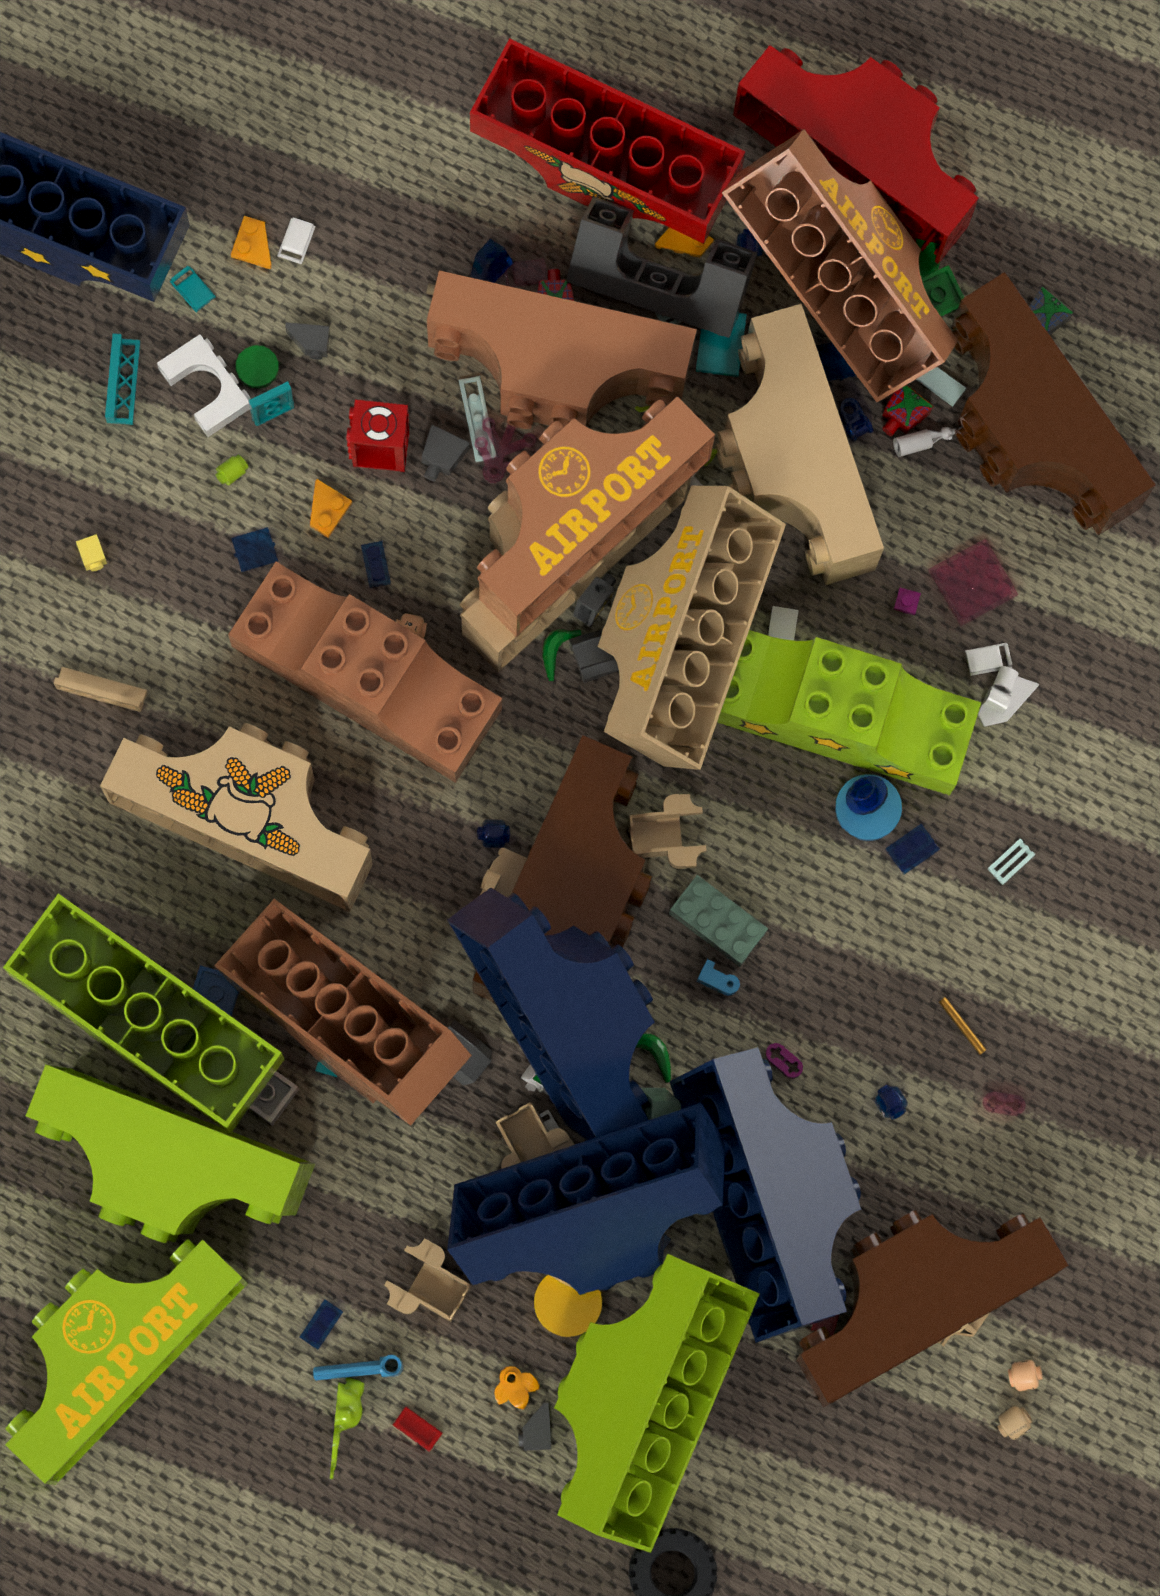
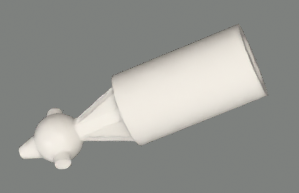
(920, 440)

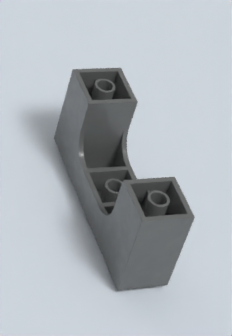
(610, 268)

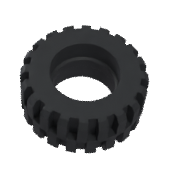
(674, 1540)

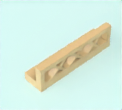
(101, 689)

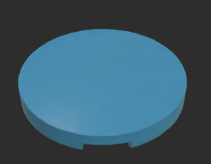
(873, 825)

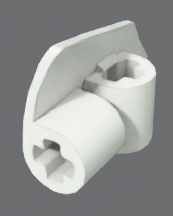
(1005, 697)

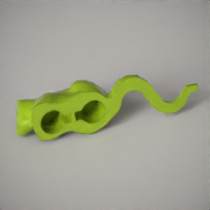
(347, 1413)

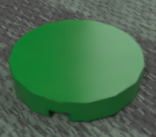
(257, 366)

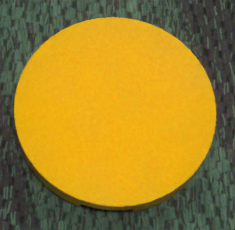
(564, 1309)

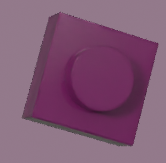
(907, 601)

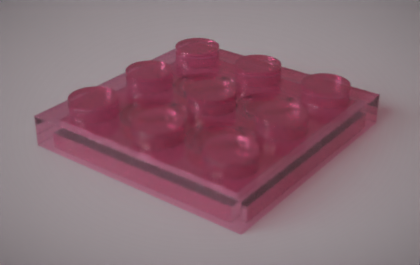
(973, 582)

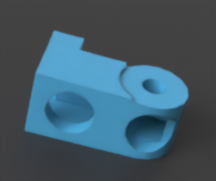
(718, 981)

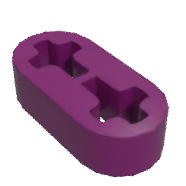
(780, 1065)

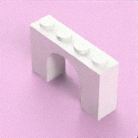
(198, 356)

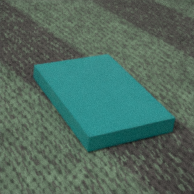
(719, 353)
(271, 404)

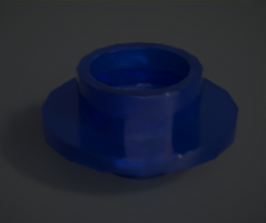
(866, 795)

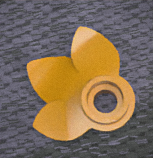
(516, 1390)

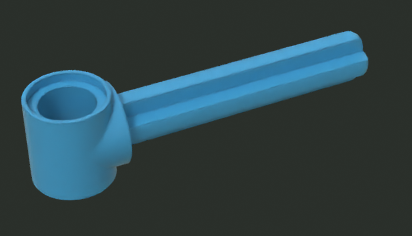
(358, 1369)

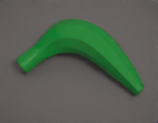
(551, 646)
(659, 1051)

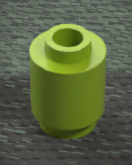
(231, 470)

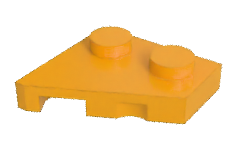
(252, 243)
(682, 244)
(327, 508)

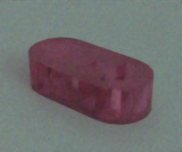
(1004, 1098)

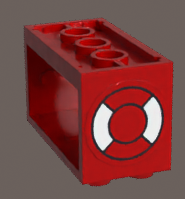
(378, 435)

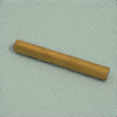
(961, 1024)

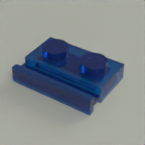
(912, 849)

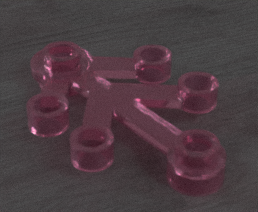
(502, 449)

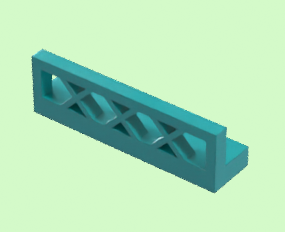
(114, 379)

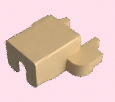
(660, 832)
(503, 872)
(529, 1136)
(433, 1286)

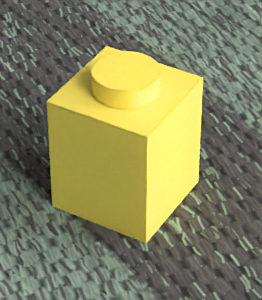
(91, 553)

